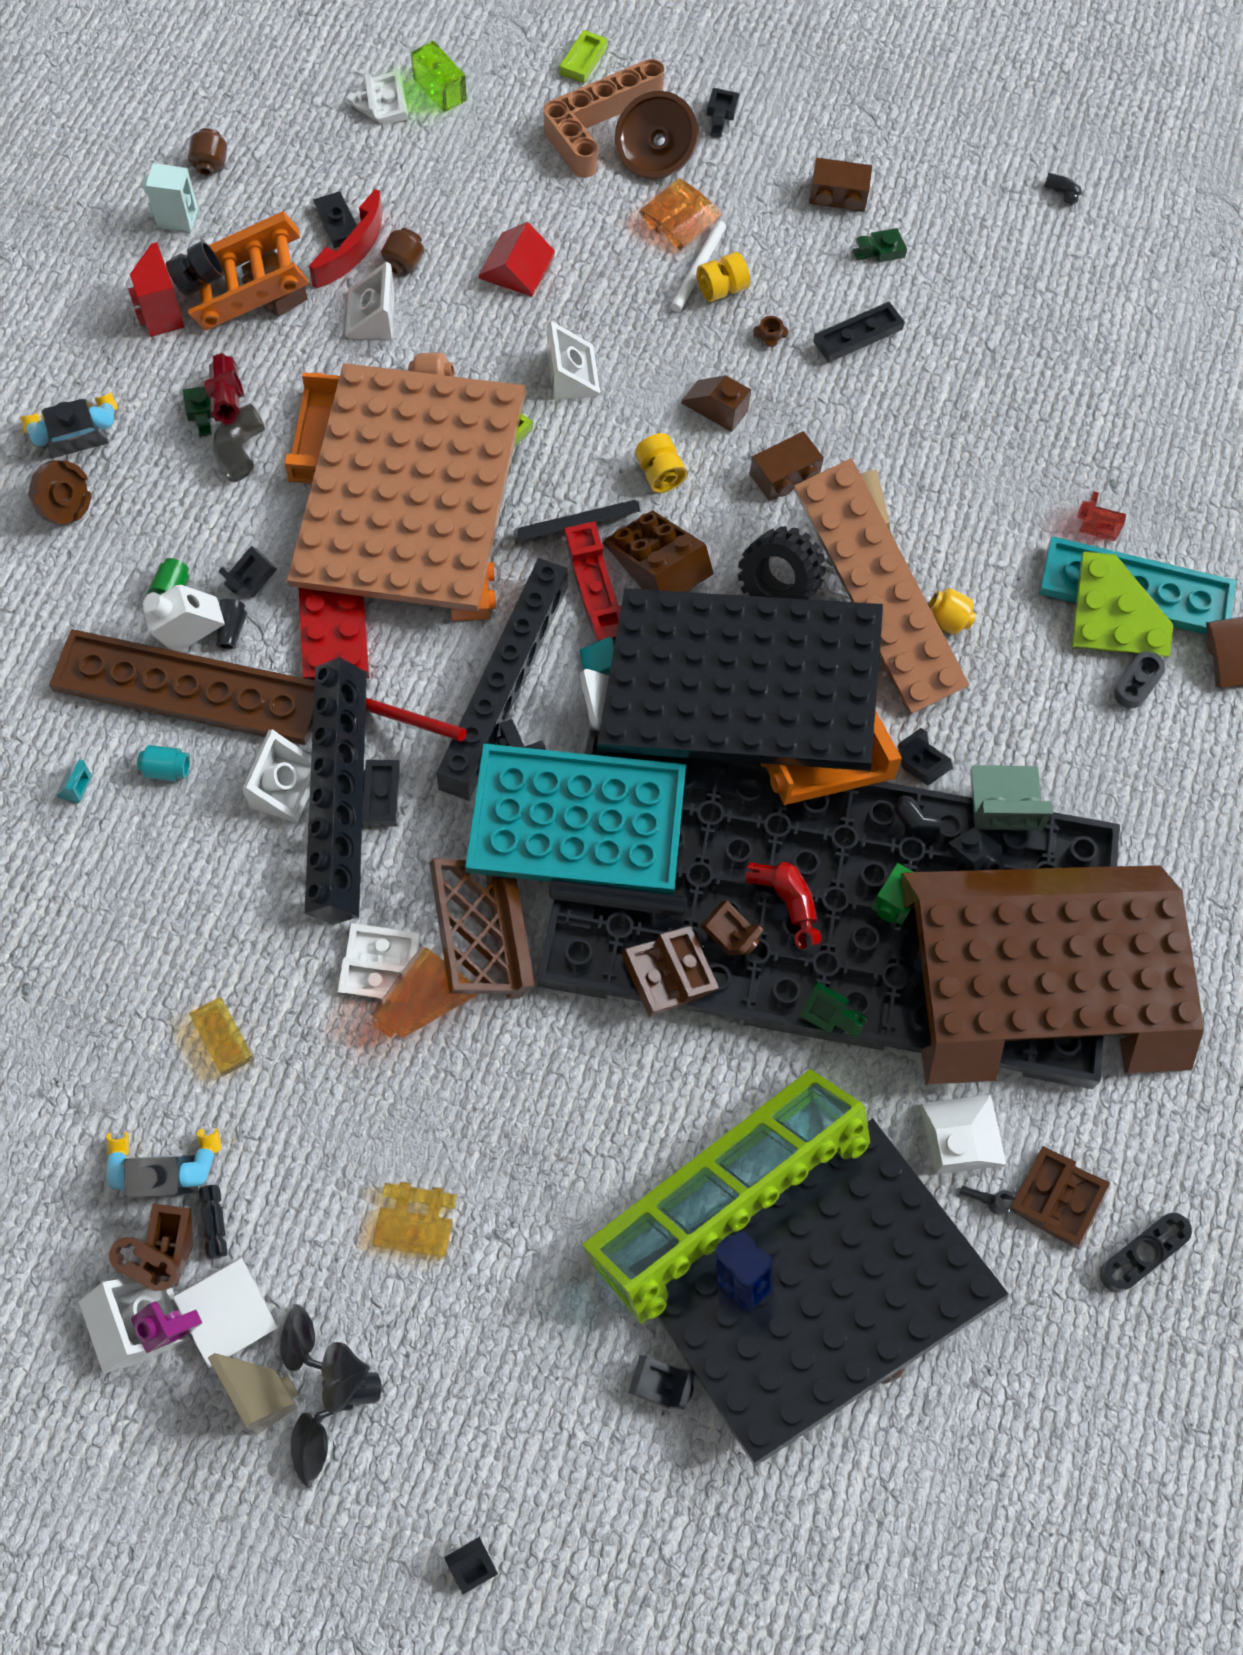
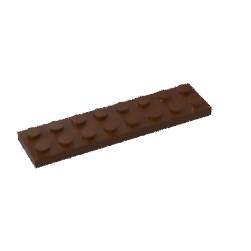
(185, 686)

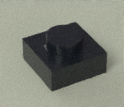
(471, 1565)

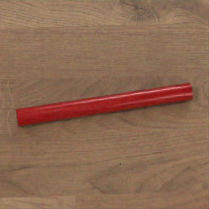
(416, 720)

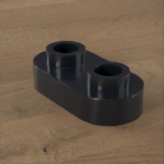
(1137, 681)

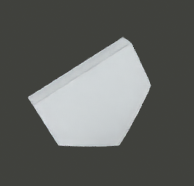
(381, 98)

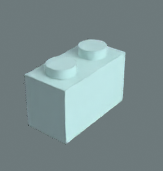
(171, 197)

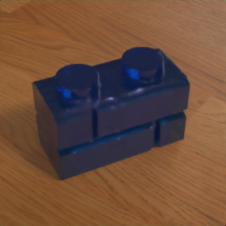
(744, 1270)

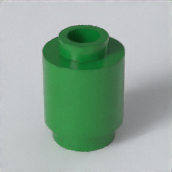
(169, 574)

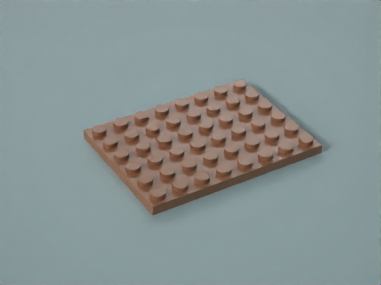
(408, 487)

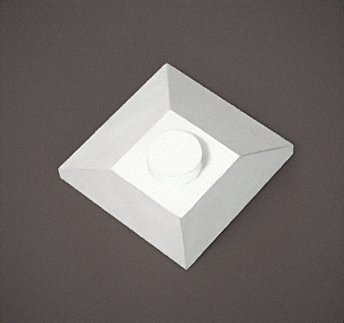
(962, 1134)

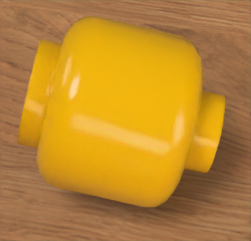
(952, 610)

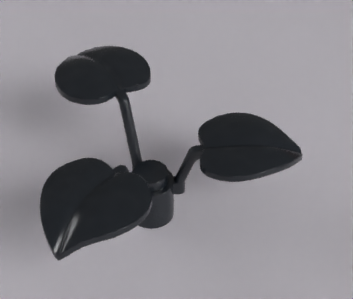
(344, 1384)

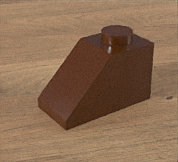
(719, 400)

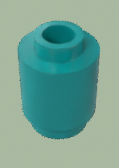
(163, 763)

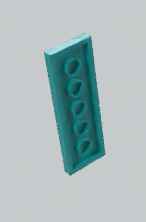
(1183, 594)

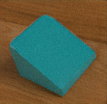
(598, 656)
(75, 782)

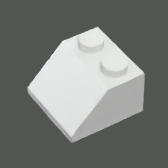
(109, 1323)

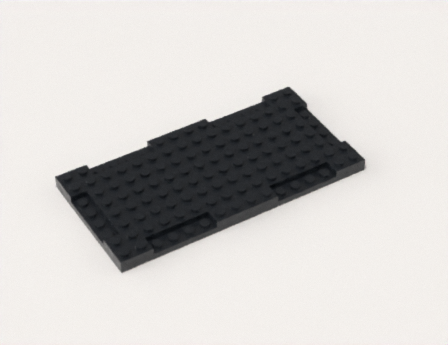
(845, 854)

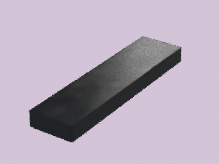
(559, 524)

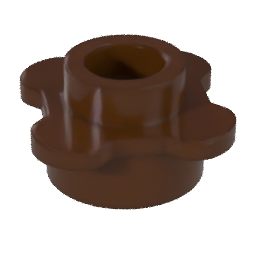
(770, 330)

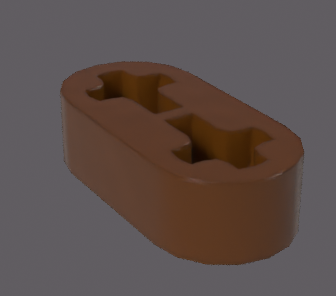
(140, 1272)

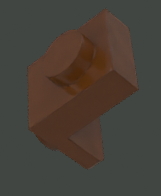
(731, 930)

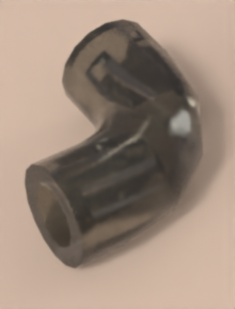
(230, 443)

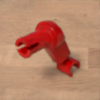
(794, 891)

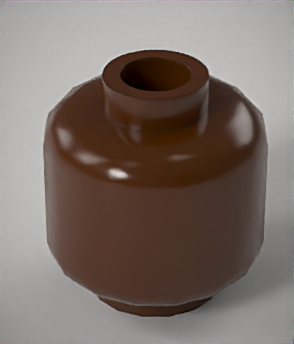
(207, 151)
(403, 251)

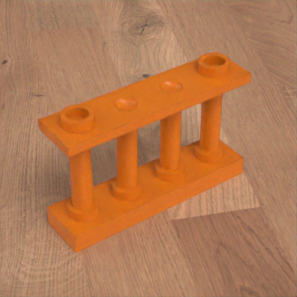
(244, 247)

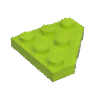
(1116, 611)

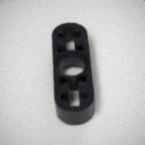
(1158, 1228)

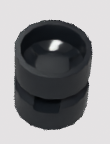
(203, 262)

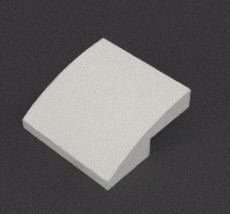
(375, 959)
(229, 1309)

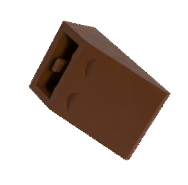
(660, 554)

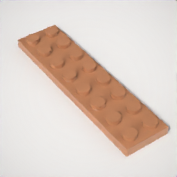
(877, 573)

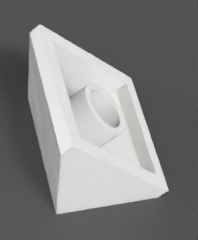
(371, 306)
(571, 364)
(279, 779)

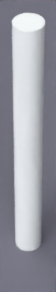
(703, 257)

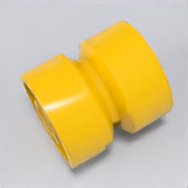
(721, 277)
(661, 463)

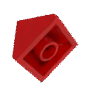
(518, 260)

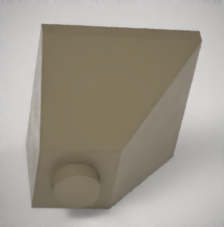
(255, 1391)

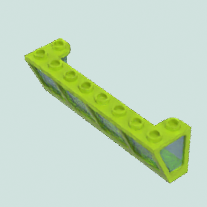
(724, 1189)

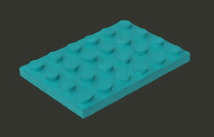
(576, 818)

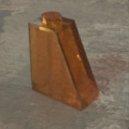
(417, 996)

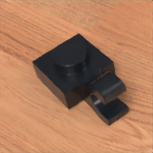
(721, 106)

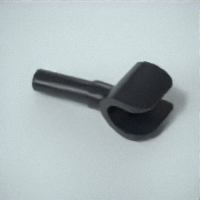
(990, 1199)

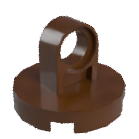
(59, 492)

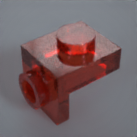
(1100, 521)

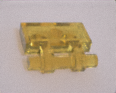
(414, 1231)

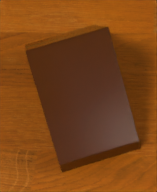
(171, 1233)

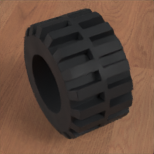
(792, 548)

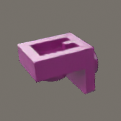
(158, 1330)

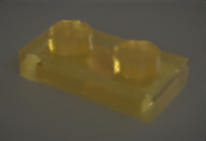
(221, 1036)

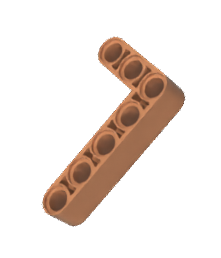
(574, 112)

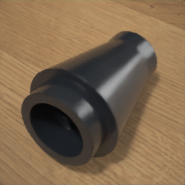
(234, 618)

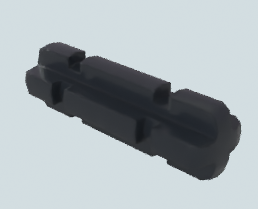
(213, 1221)

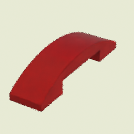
(332, 264)
(593, 579)

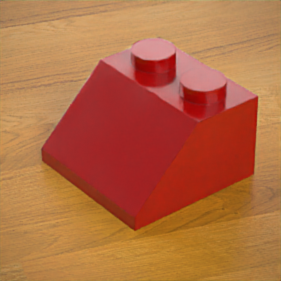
(154, 294)

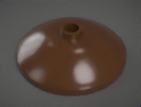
(649, 119)

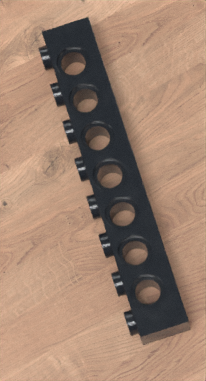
(503, 677)
(336, 792)

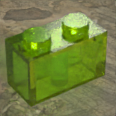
(438, 76)

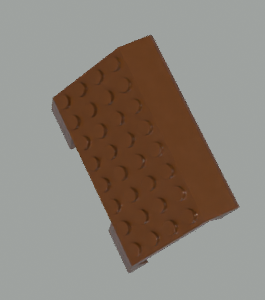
(1054, 961)

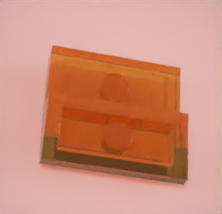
(680, 213)

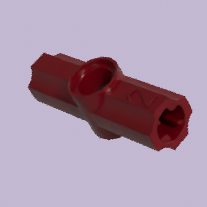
(224, 389)

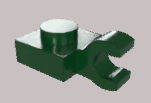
(883, 244)
(198, 409)
(827, 1009)

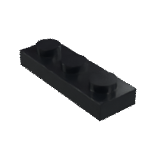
(858, 331)

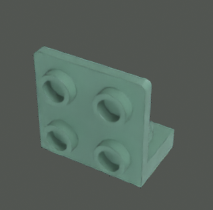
(1008, 798)

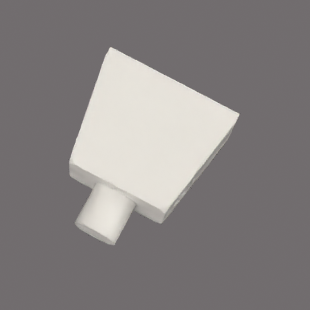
(181, 616)

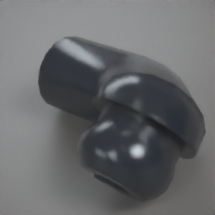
(1064, 184)
(913, 817)

